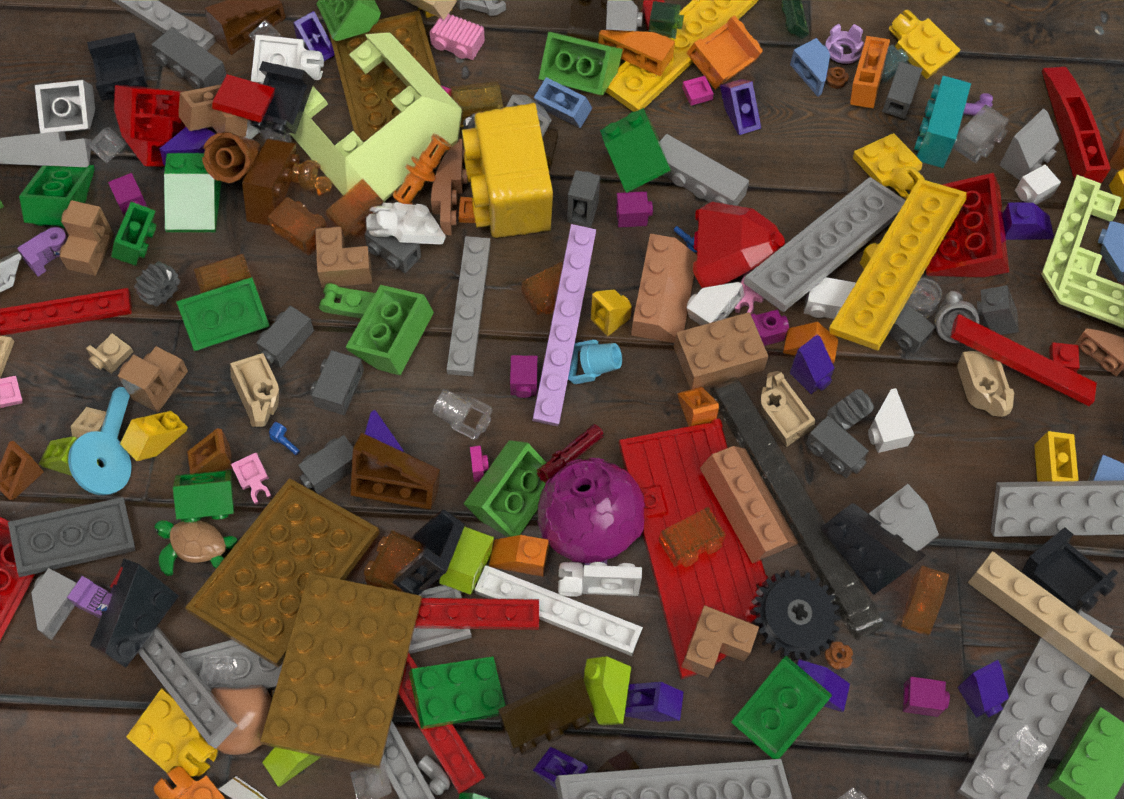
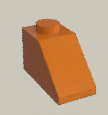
(520, 554)

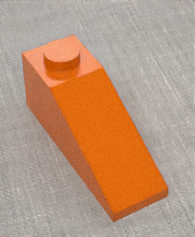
(642, 49)
(869, 72)

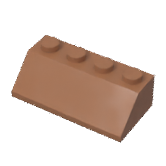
(664, 289)
(747, 503)

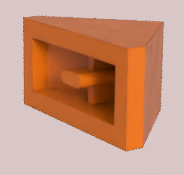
(800, 335)
(698, 406)

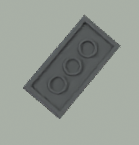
(71, 536)

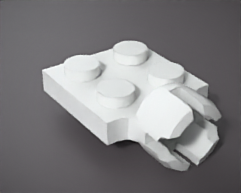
(285, 52)
(405, 222)
(599, 579)

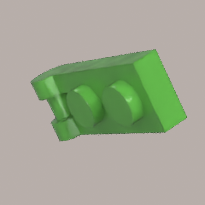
(352, 304)

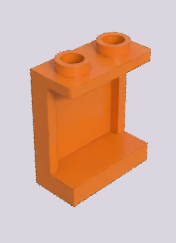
(725, 52)

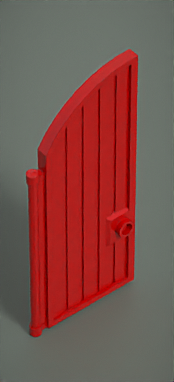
(674, 488)

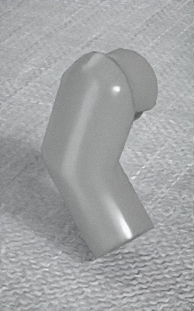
(439, 778)

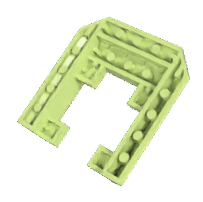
(382, 158)
(1072, 269)

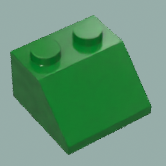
(203, 495)

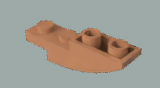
(447, 185)
(1104, 348)

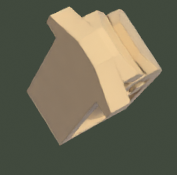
(985, 383)
(256, 388)
(791, 418)

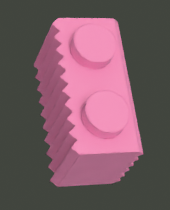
(457, 36)

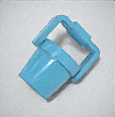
(594, 360)

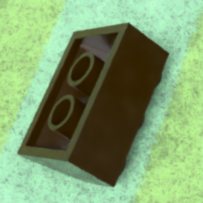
(590, 17)
(546, 714)

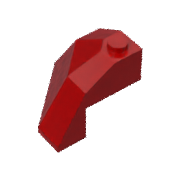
(147, 119)
(731, 242)

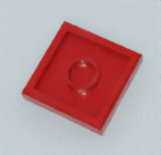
(243, 98)

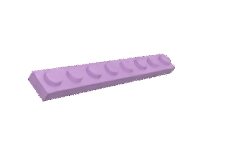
(564, 325)

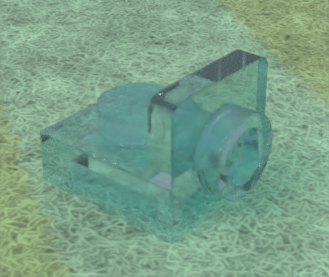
(892, 61)

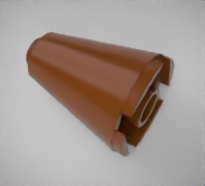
(229, 156)

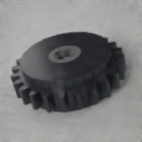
(778, 622)

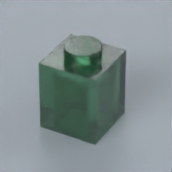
(665, 19)

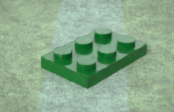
(223, 314)
(456, 692)
(781, 708)

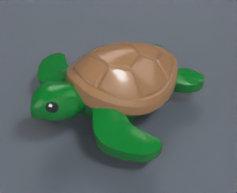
(192, 543)

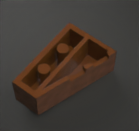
(236, 19)
(268, 179)
(392, 475)

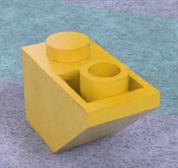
(152, 434)

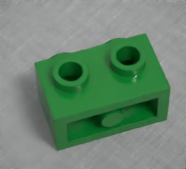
(133, 234)

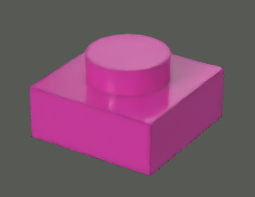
(697, 90)
(479, 463)

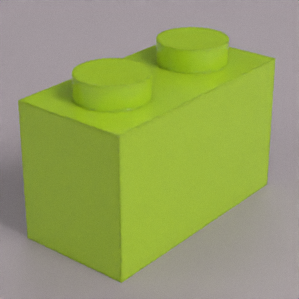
(468, 561)

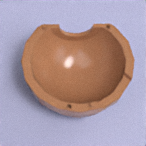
(249, 710)

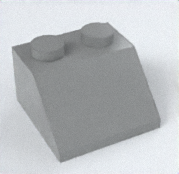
(65, 106)
(1031, 146)
(908, 517)

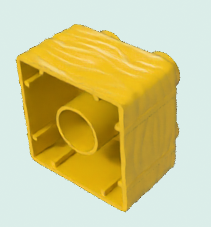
(508, 171)

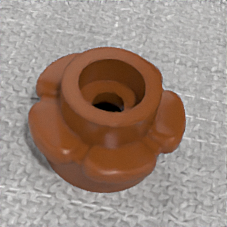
(836, 77)
(835, 662)

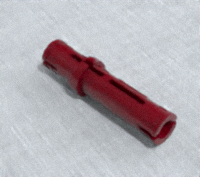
(570, 452)

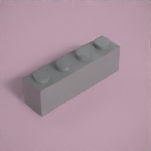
(702, 174)

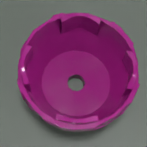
(593, 522)

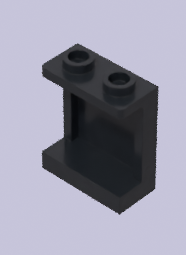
(117, 62)
(289, 99)
(439, 541)
(1068, 573)

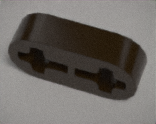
(550, 142)

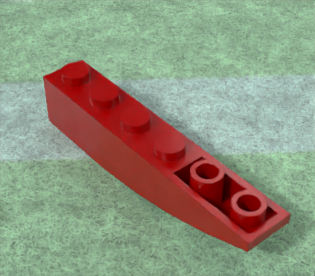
(1076, 125)

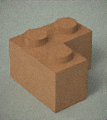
(197, 112)
(87, 237)
(341, 264)
(152, 378)
(715, 634)

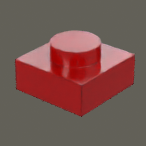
(1065, 355)

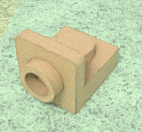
(109, 353)
(88, 421)

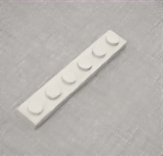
(562, 611)

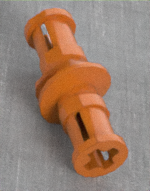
(422, 170)

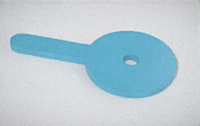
(103, 446)

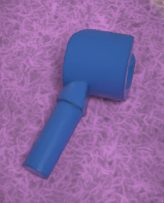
(687, 238)
(277, 434)

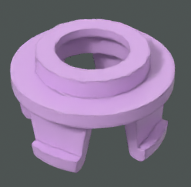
(850, 38)

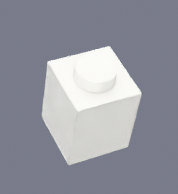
(1037, 185)

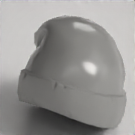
(949, 310)

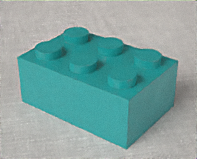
(943, 121)

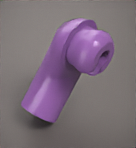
(973, 109)

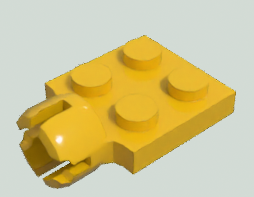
(923, 43)
(890, 164)
(171, 737)

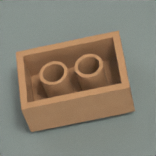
(720, 351)

